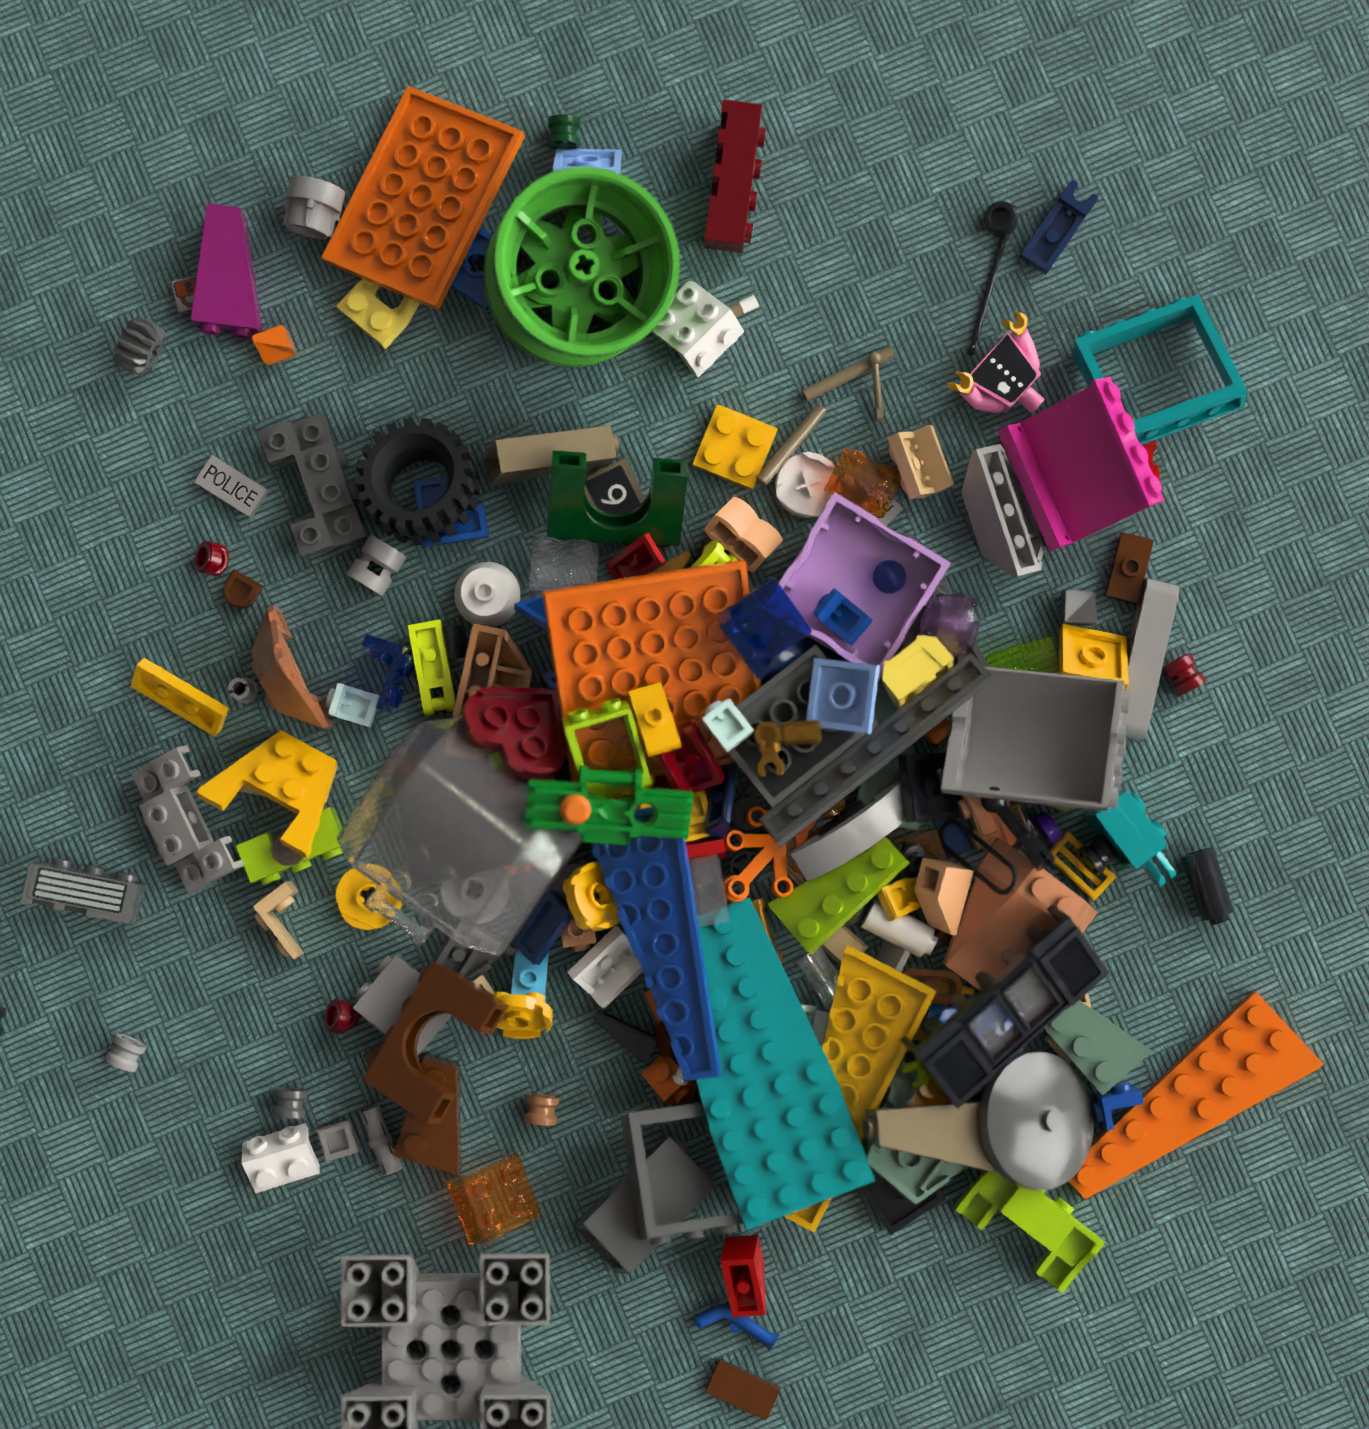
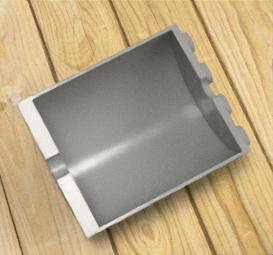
(1040, 740)

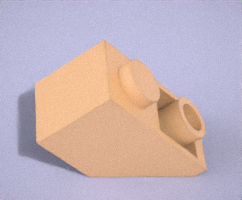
(942, 893)

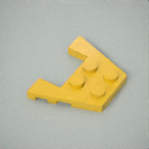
(286, 774)

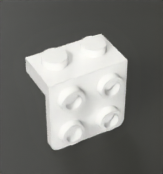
(698, 327)

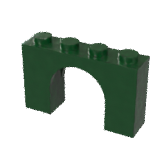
(575, 517)

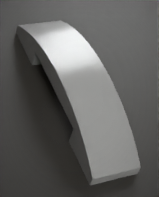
(852, 835)

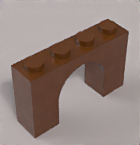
(396, 1066)

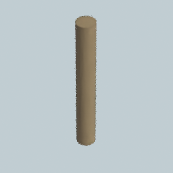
(844, 375)
(791, 444)

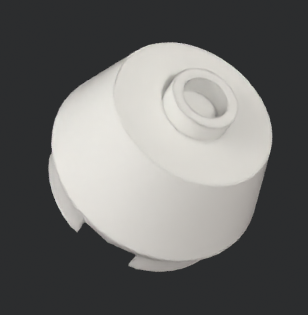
(487, 594)

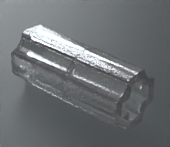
(820, 974)

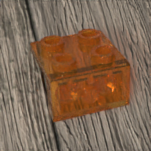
(494, 1200)

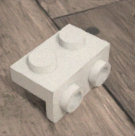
(607, 968)
(279, 1158)

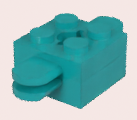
(1133, 836)

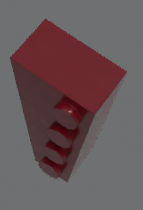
(733, 176)

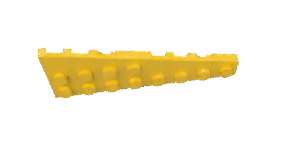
(863, 1037)

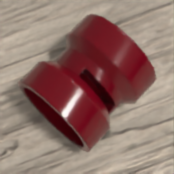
(1183, 674)

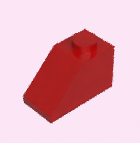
(744, 1275)

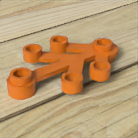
(769, 850)

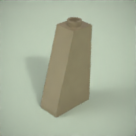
(531, 455)
(930, 1132)

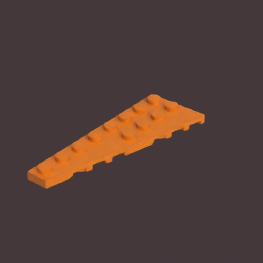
(1219, 1077)

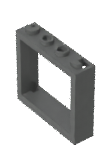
(640, 1184)

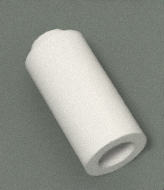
(903, 932)

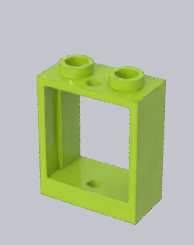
(609, 710)

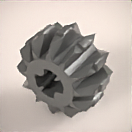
(139, 346)

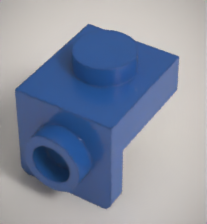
(842, 616)
(1119, 1096)

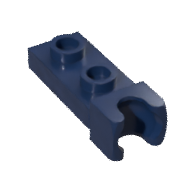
(1057, 229)

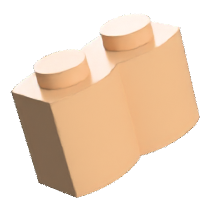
(744, 533)

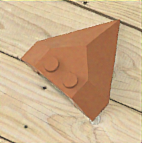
(280, 675)

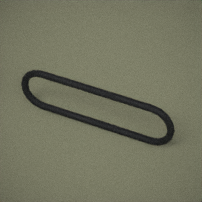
(989, 848)

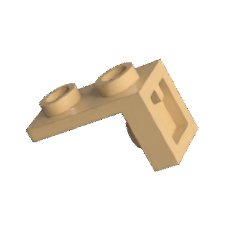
(280, 900)

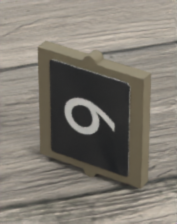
(614, 488)

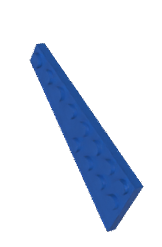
(661, 923)

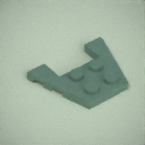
(907, 1173)

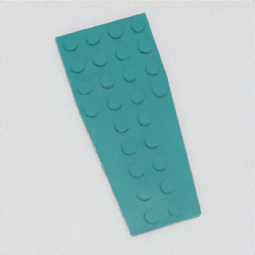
(777, 1101)

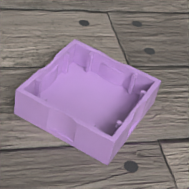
(843, 556)

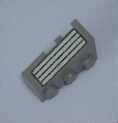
(84, 890)

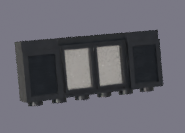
(1008, 1010)

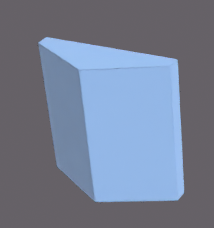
(843, 695)

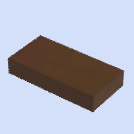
(742, 1389)

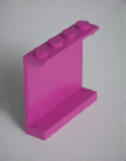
(1081, 465)

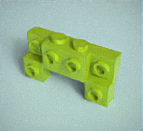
(1048, 1221)

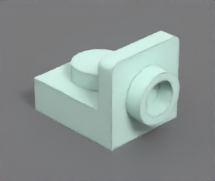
(726, 724)

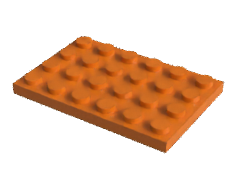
(423, 197)

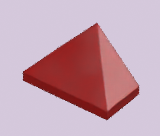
(636, 559)

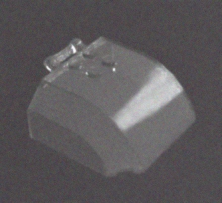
(452, 842)

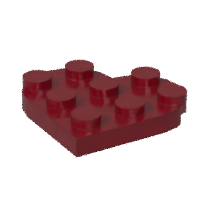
(521, 726)

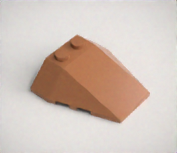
(1001, 921)

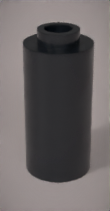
(1208, 885)

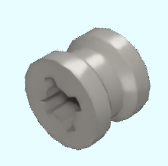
(125, 1052)

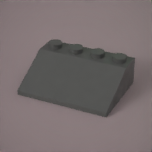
(781, 701)

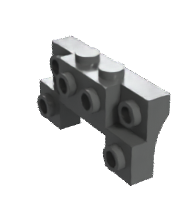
(328, 488)

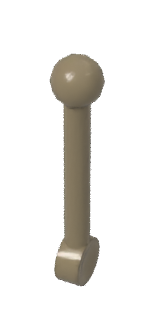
(874, 359)

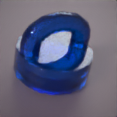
(889, 576)

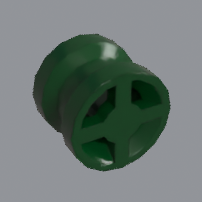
(563, 132)

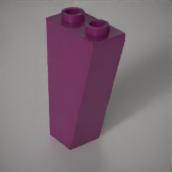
(226, 277)

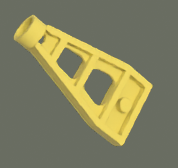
(373, 315)

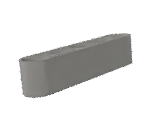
(1147, 652)

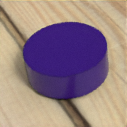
(1047, 827)

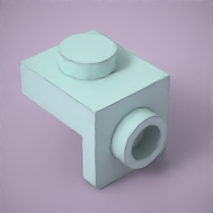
(352, 704)

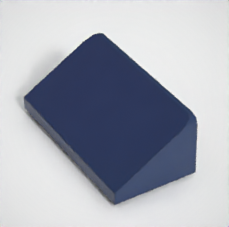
(720, 804)

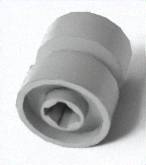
(382, 555)

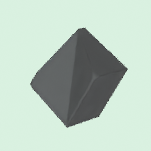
(1078, 608)

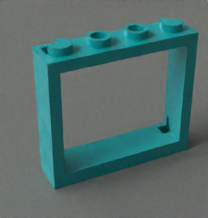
(1185, 414)

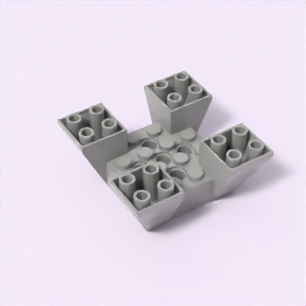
(411, 1306)

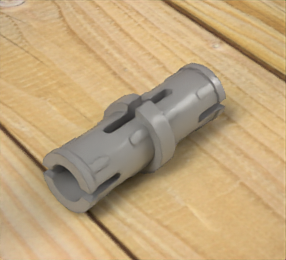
(380, 1140)

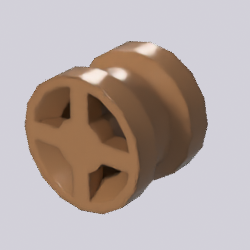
(541, 1109)

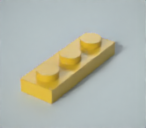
(179, 697)

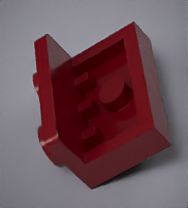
(691, 765)

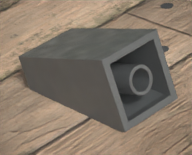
(675, 1189)

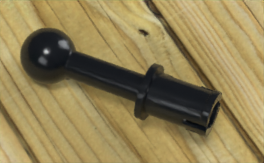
(1026, 840)

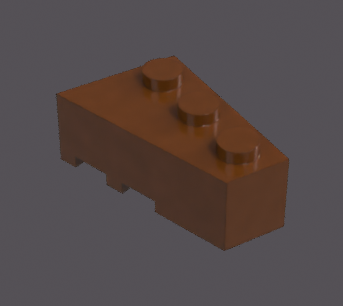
(435, 1143)

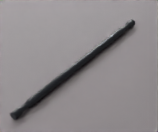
(988, 291)

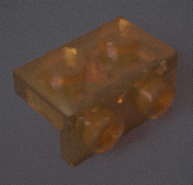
(864, 482)

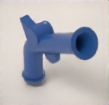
(737, 1324)

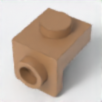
(578, 938)

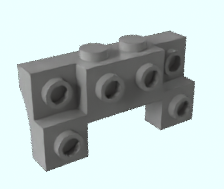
(178, 824)

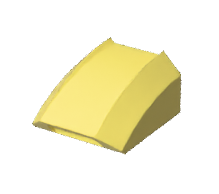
(915, 669)

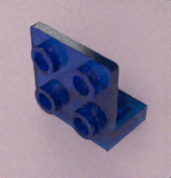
(763, 625)
(401, 666)

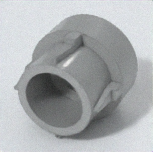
(312, 207)

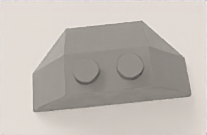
(1001, 513)

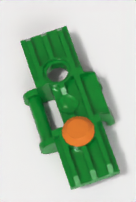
(607, 820)

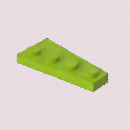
(827, 902)

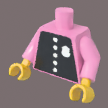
(1004, 373)

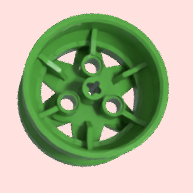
(646, 245)

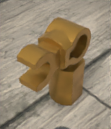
(793, 733)

